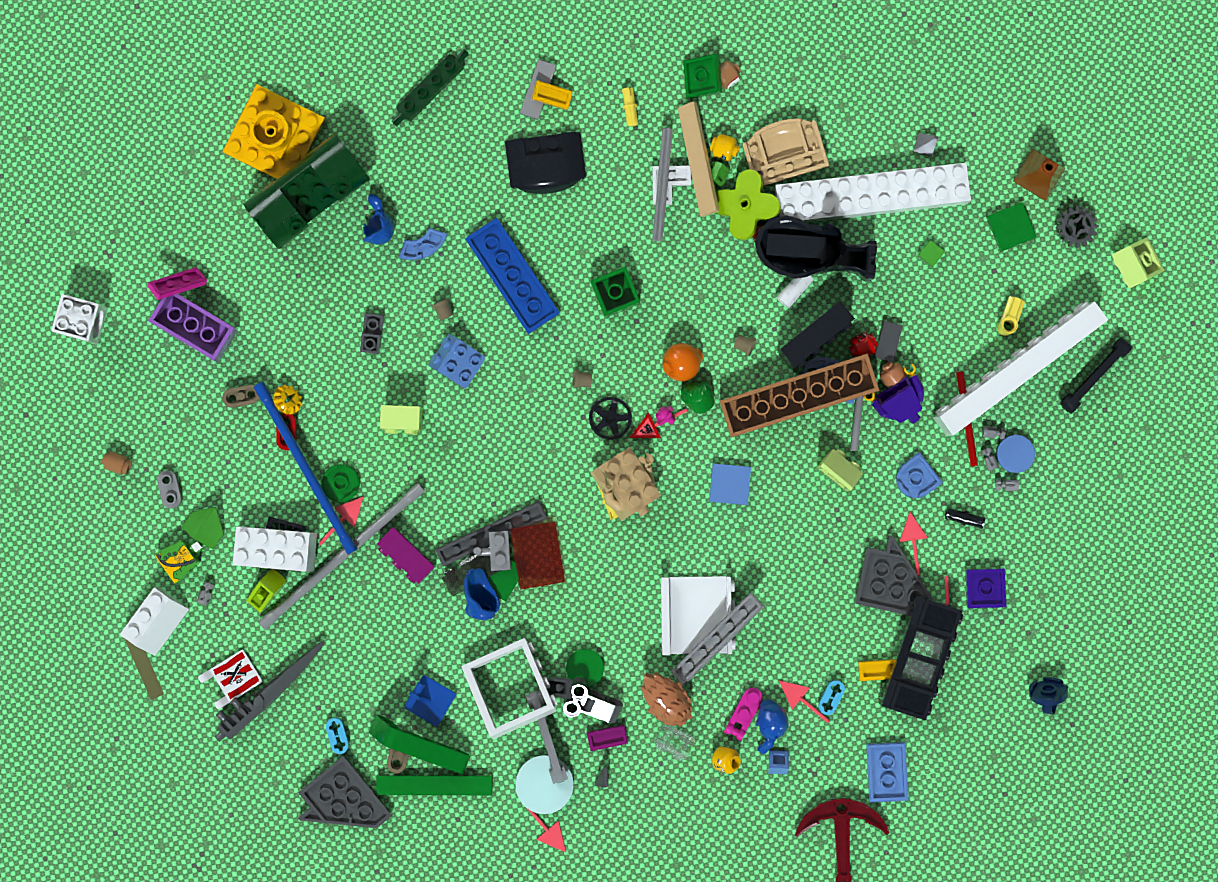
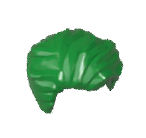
(698, 396)

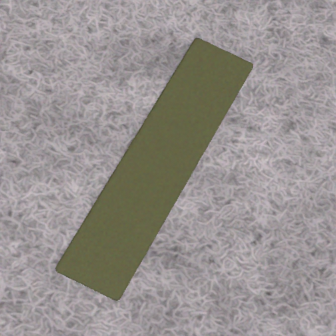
(145, 670)

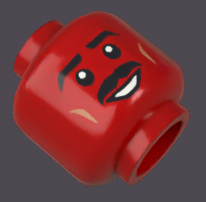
(863, 344)

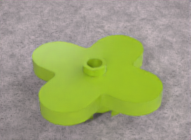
(760, 205)

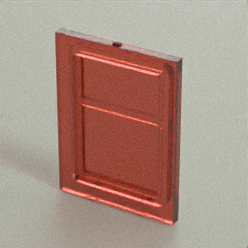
(537, 555)

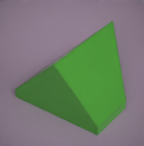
(204, 527)

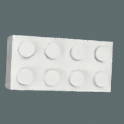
(274, 549)

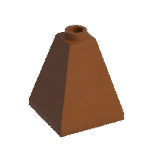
(1039, 174)

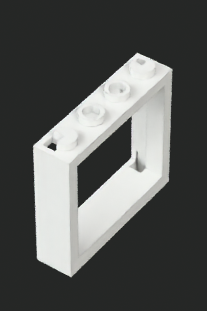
(543, 683)

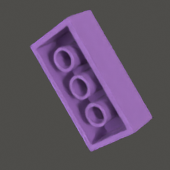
(193, 326)

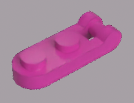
(744, 712)

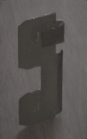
(455, 578)

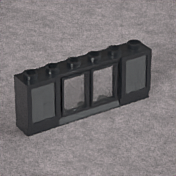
(921, 657)

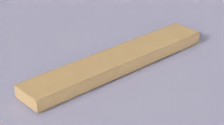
(698, 159)

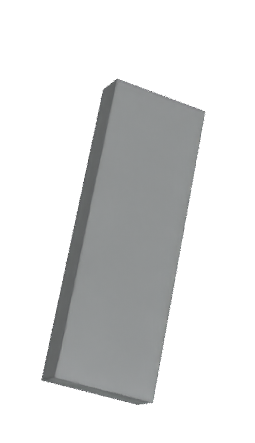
(543, 72)

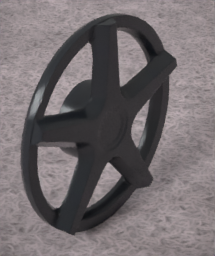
(610, 418)

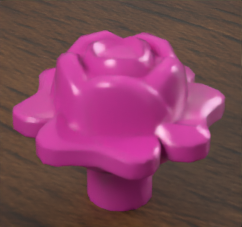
(665, 415)

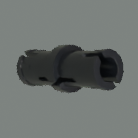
(964, 518)

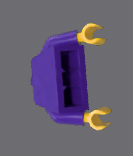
(900, 400)

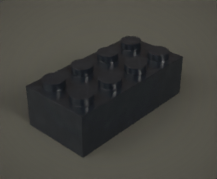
(814, 336)

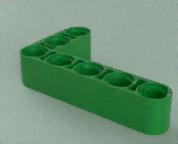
(395, 738)

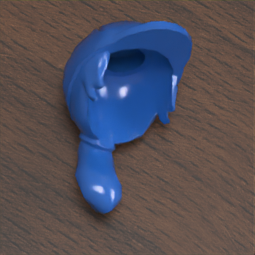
(380, 226)
(772, 724)

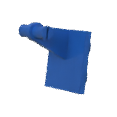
(430, 700)

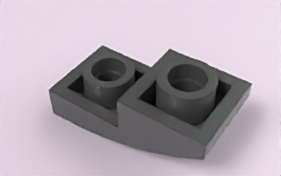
(372, 333)

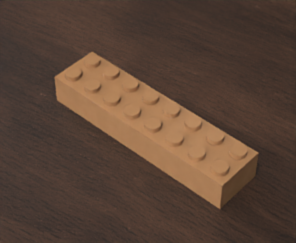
(799, 395)

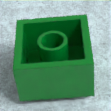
(615, 292)

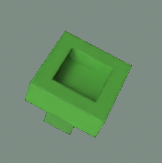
(719, 173)

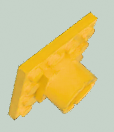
(292, 139)

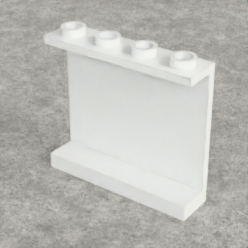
(692, 610)

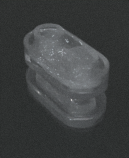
(678, 752)

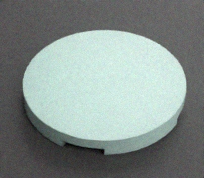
(536, 787)

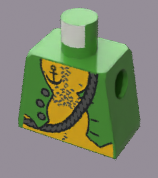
(179, 559)

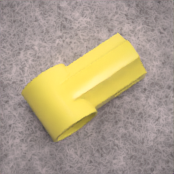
(1011, 314)

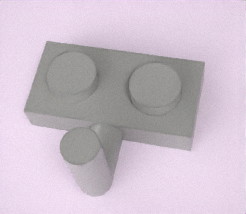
(498, 551)

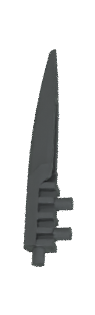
(250, 709)

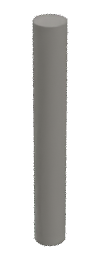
(856, 423)

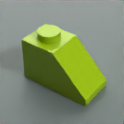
(266, 590)

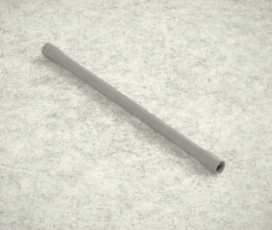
(273, 615)

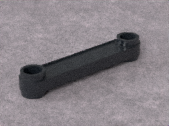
(1072, 401)

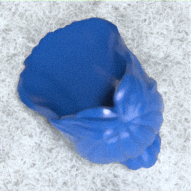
(480, 596)

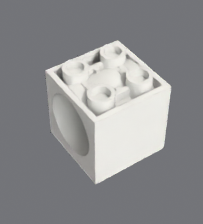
(79, 319)

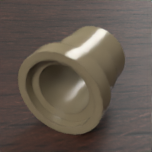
(443, 309)
(745, 344)
(581, 379)

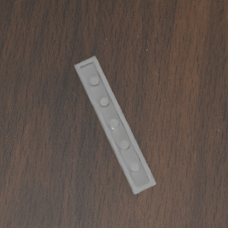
(718, 638)

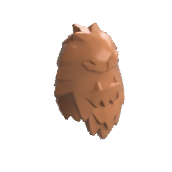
(666, 699)

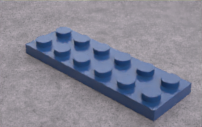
(512, 276)

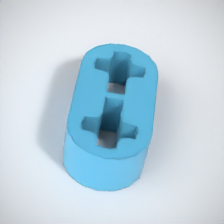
(835, 699)
(342, 734)

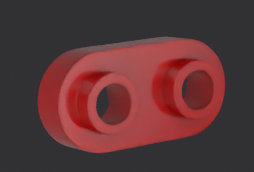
(292, 427)

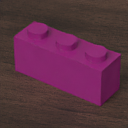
(405, 556)

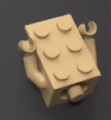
(627, 483)

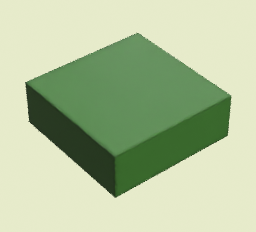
(931, 253)

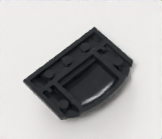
(545, 162)

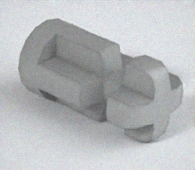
(991, 432)
(990, 461)
(1008, 485)
(205, 595)

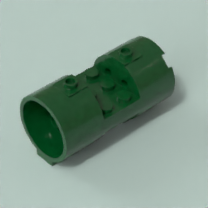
(306, 191)

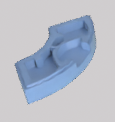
(424, 246)

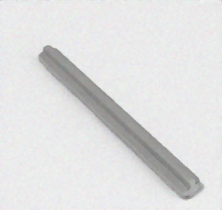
(662, 184)

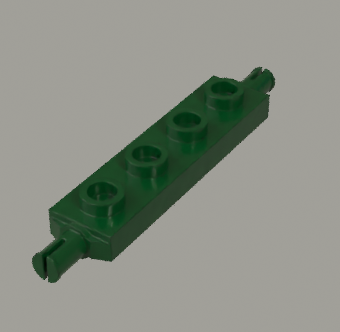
(429, 87)

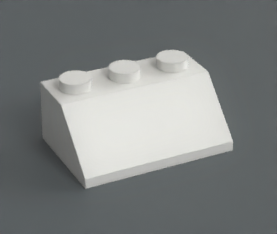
(154, 621)

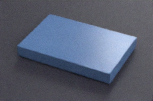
(887, 772)

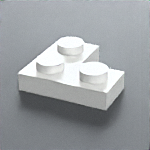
(677, 177)

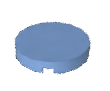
(1015, 453)

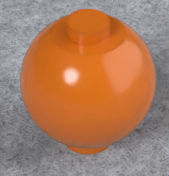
(682, 361)

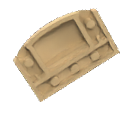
(785, 150)

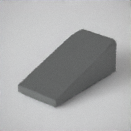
(560, 687)

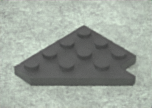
(343, 798)

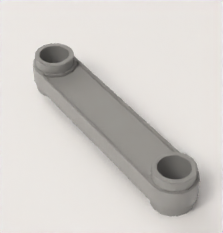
(557, 771)

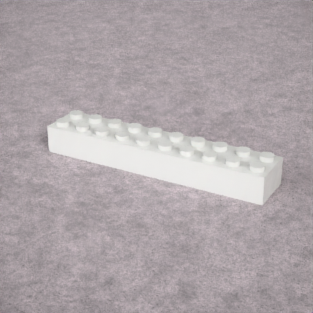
(875, 193)
(1020, 368)

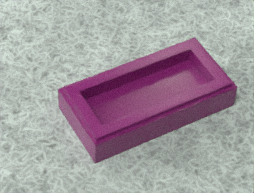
(607, 737)

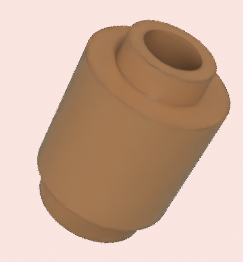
(116, 463)

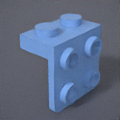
(457, 361)

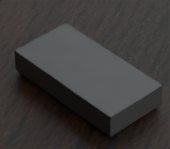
(888, 341)

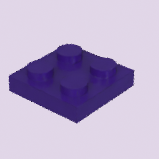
(985, 588)

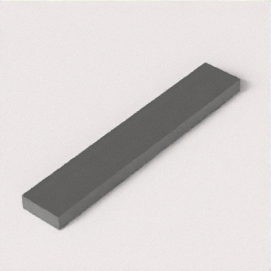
(480, 538)

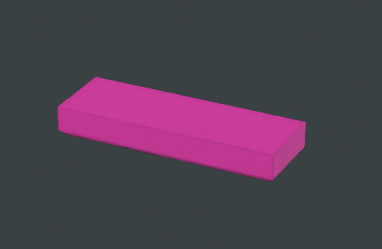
(177, 283)

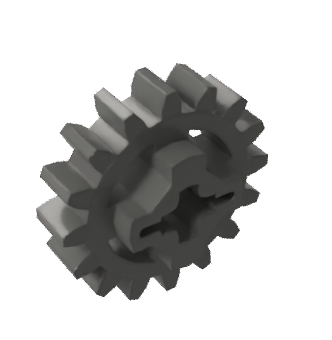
(1084, 228)

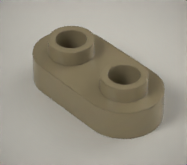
(242, 396)
(396, 755)

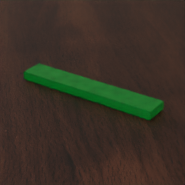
(434, 785)

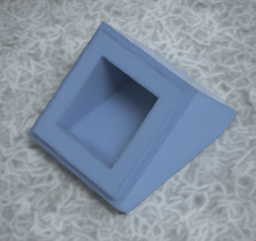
(778, 762)

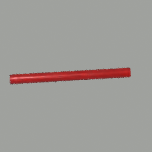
(968, 429)

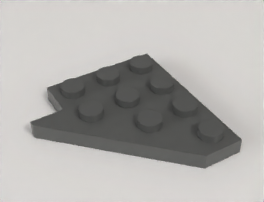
(889, 580)

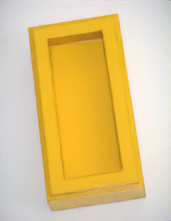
(551, 95)
(875, 669)

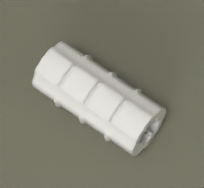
(793, 290)

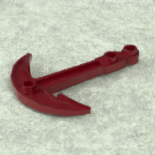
(841, 818)

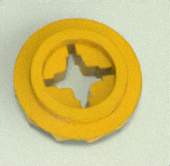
(280, 396)

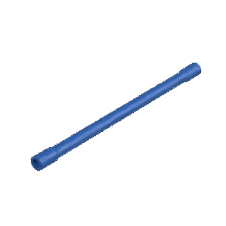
(266, 399)

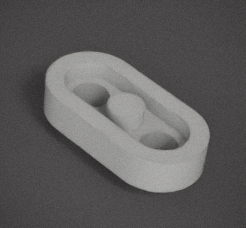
(171, 488)

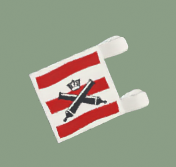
(234, 677)

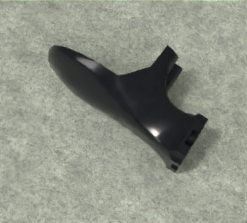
(814, 248)

